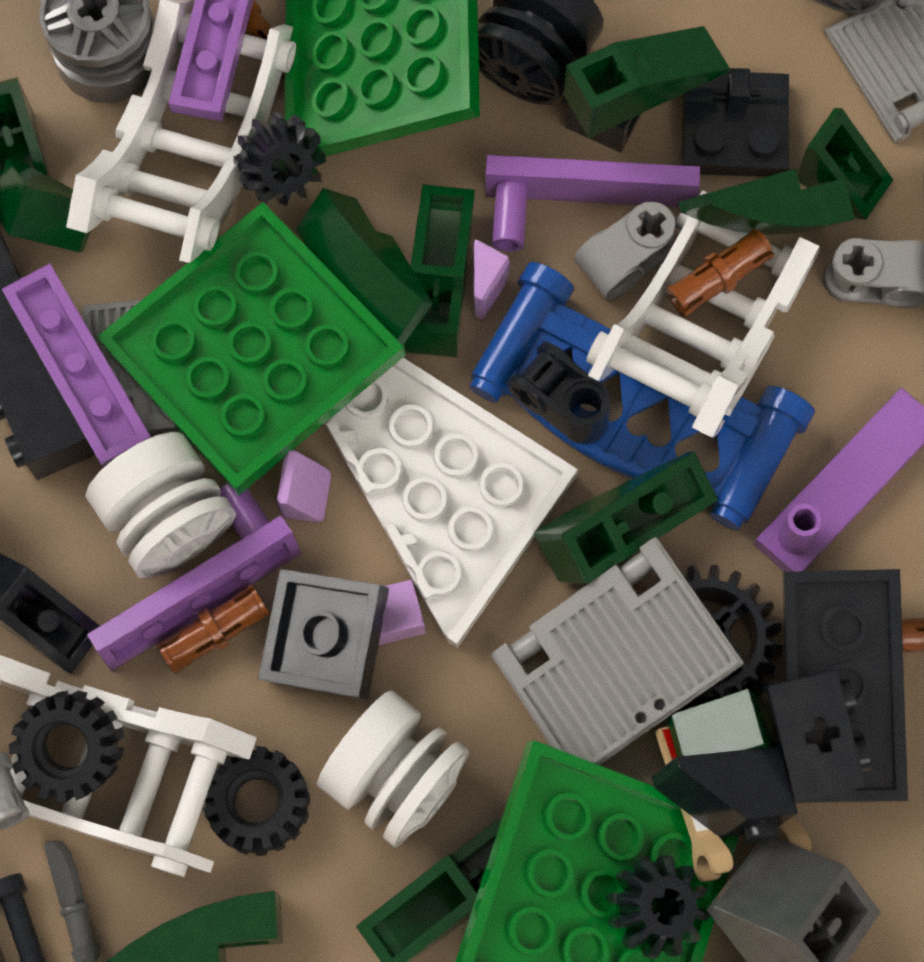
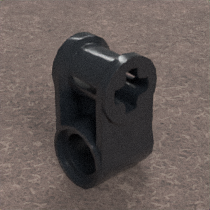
(557, 385)

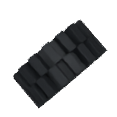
(42, 769)
(276, 830)

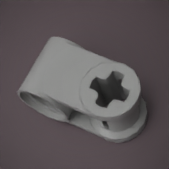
(620, 254)
(879, 271)

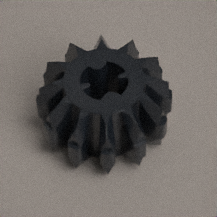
(279, 158)
(650, 928)

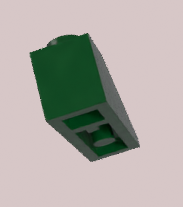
(624, 518)

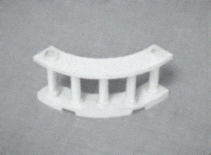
(112, 174)
(705, 393)
(165, 731)

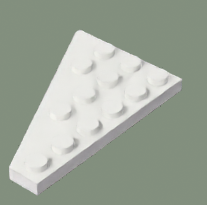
(448, 488)

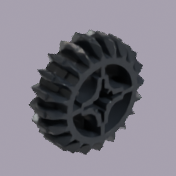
(739, 605)

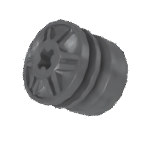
(99, 45)

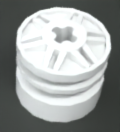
(160, 504)
(393, 768)

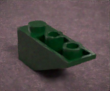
(639, 76)

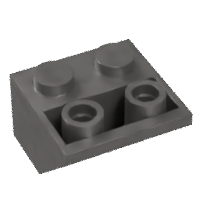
(793, 906)

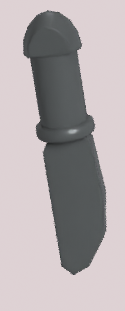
(71, 900)

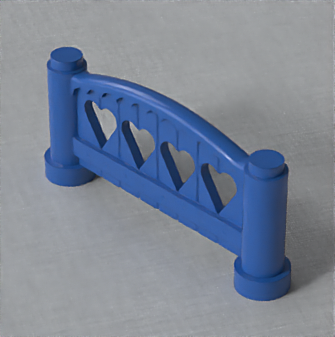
(748, 442)

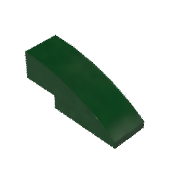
(773, 205)
(365, 262)
(441, 266)
(431, 903)
(209, 930)

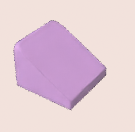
(490, 277)
(303, 488)
(402, 614)

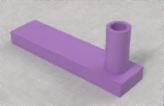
(209, 58)
(523, 178)
(76, 364)
(845, 485)
(261, 550)

